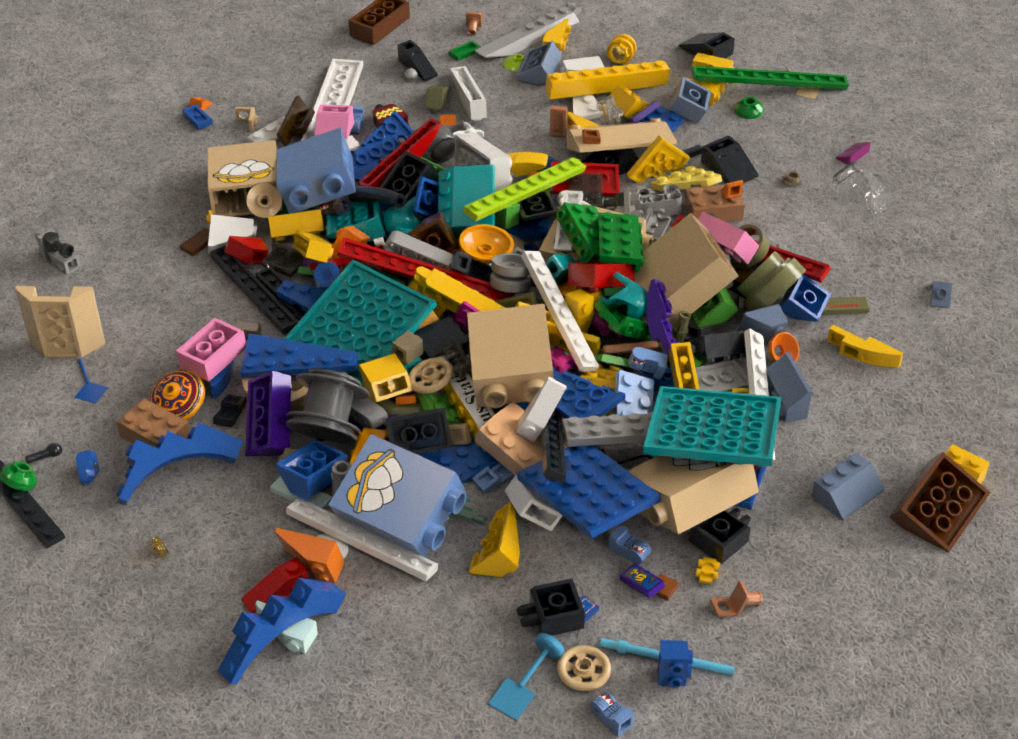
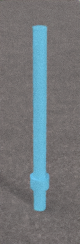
(623, 647)

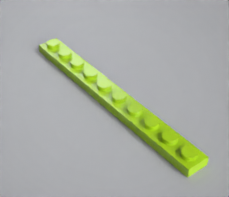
(523, 189)

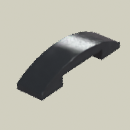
(466, 265)

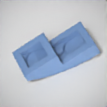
(492, 478)

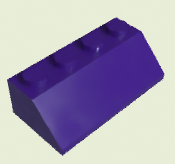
(266, 414)

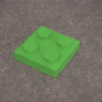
(436, 401)

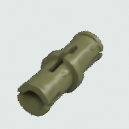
(681, 328)

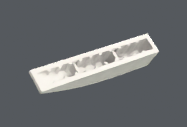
(469, 93)

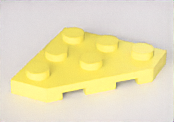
(686, 178)

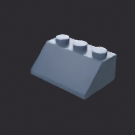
(539, 63)
(788, 383)
(847, 486)

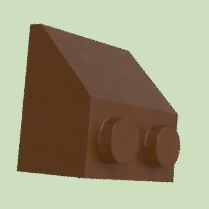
(436, 233)

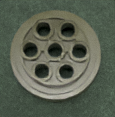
(769, 281)

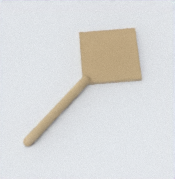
(807, 92)

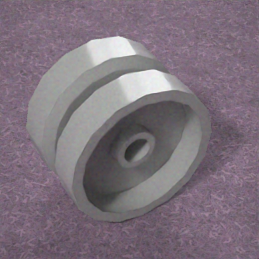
(509, 273)

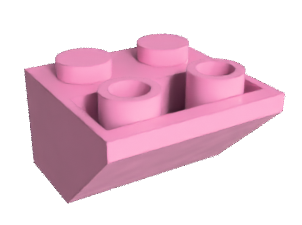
(333, 117)

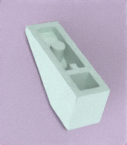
(298, 636)

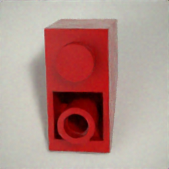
(247, 249)

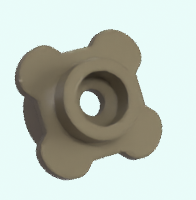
(792, 178)

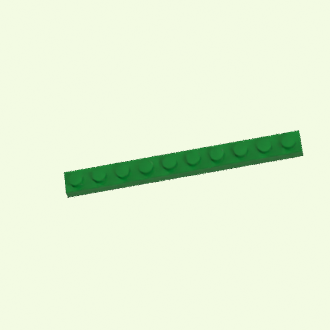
(769, 77)

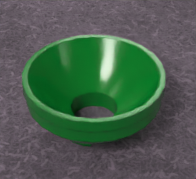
(749, 108)
(18, 476)

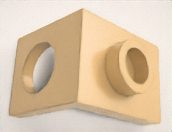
(252, 118)

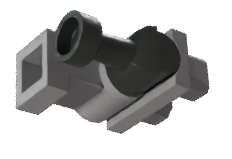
(622, 203)
(57, 253)

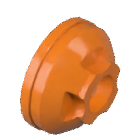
(786, 343)

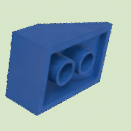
(426, 197)

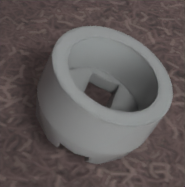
(410, 74)

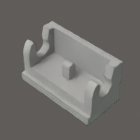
(655, 223)

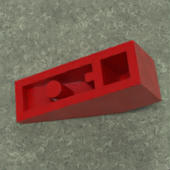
(278, 582)

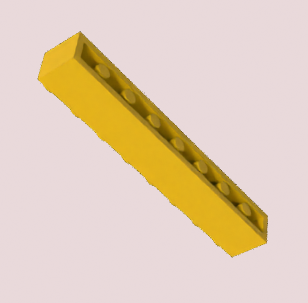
(606, 79)

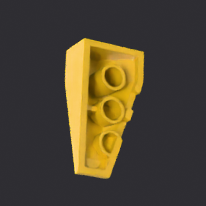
(500, 545)

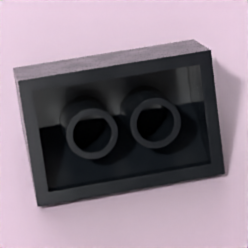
(719, 345)

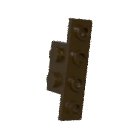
(295, 122)

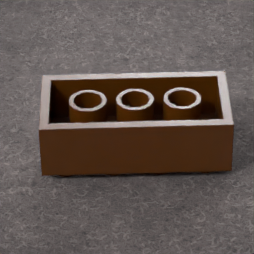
(378, 20)

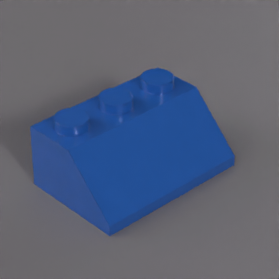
(309, 469)

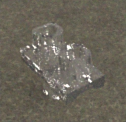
(611, 112)

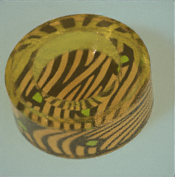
(159, 546)

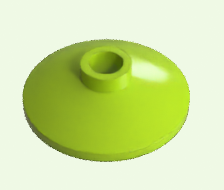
(513, 62)

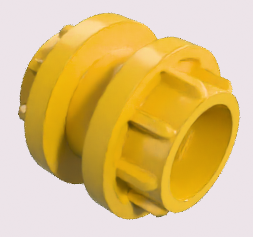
(624, 42)

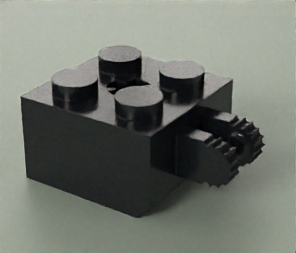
(721, 534)
(553, 608)

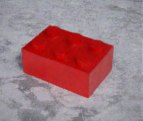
(598, 275)

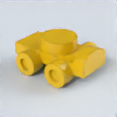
(707, 573)

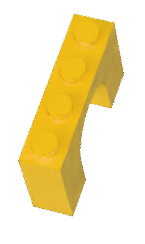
(712, 61)

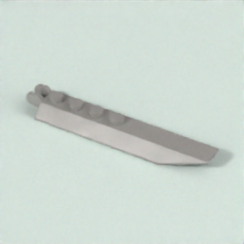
(530, 33)

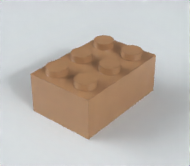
(712, 201)
(148, 422)

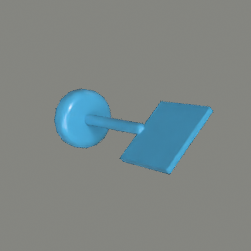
(514, 697)

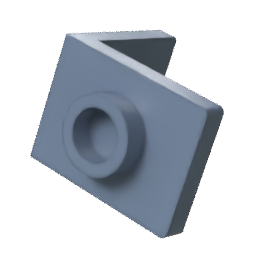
(941, 294)

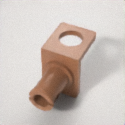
(473, 20)
(737, 601)

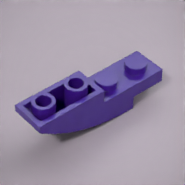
(657, 311)

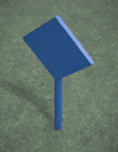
(90, 391)

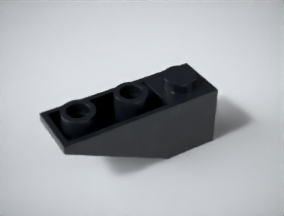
(413, 57)

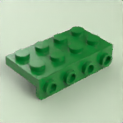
(581, 229)
(620, 239)
(621, 323)

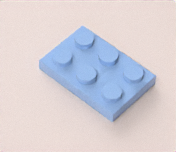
(637, 391)

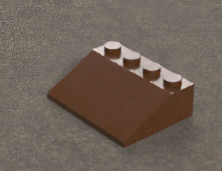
(940, 503)

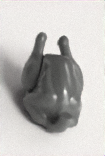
(443, 145)

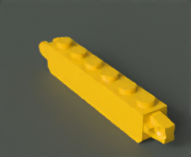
(451, 292)

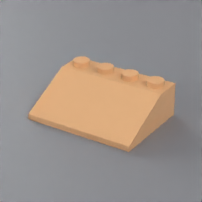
(501, 441)

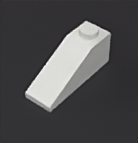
(540, 409)

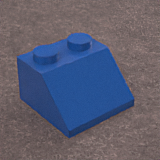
(804, 300)

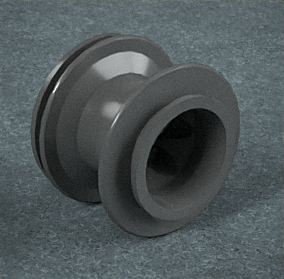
(327, 406)

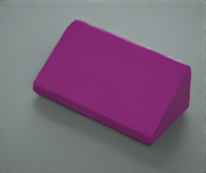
(854, 152)

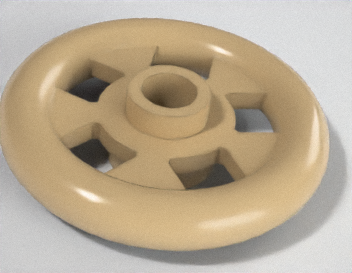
(430, 375)
(582, 661)

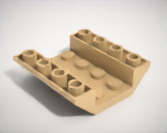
(61, 324)

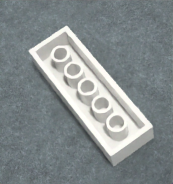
(474, 150)

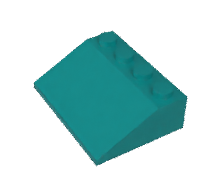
(461, 187)
(363, 216)

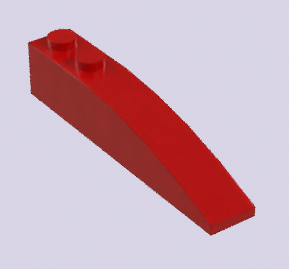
(415, 144)

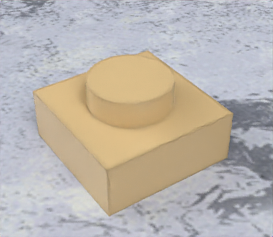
(459, 434)

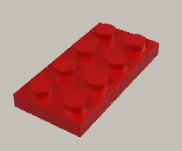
(610, 173)

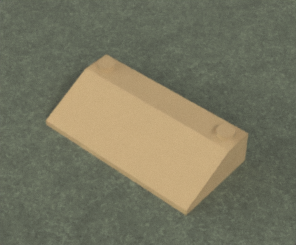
(620, 136)

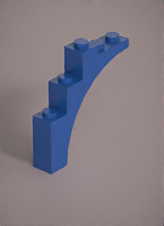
(147, 459)
(279, 613)

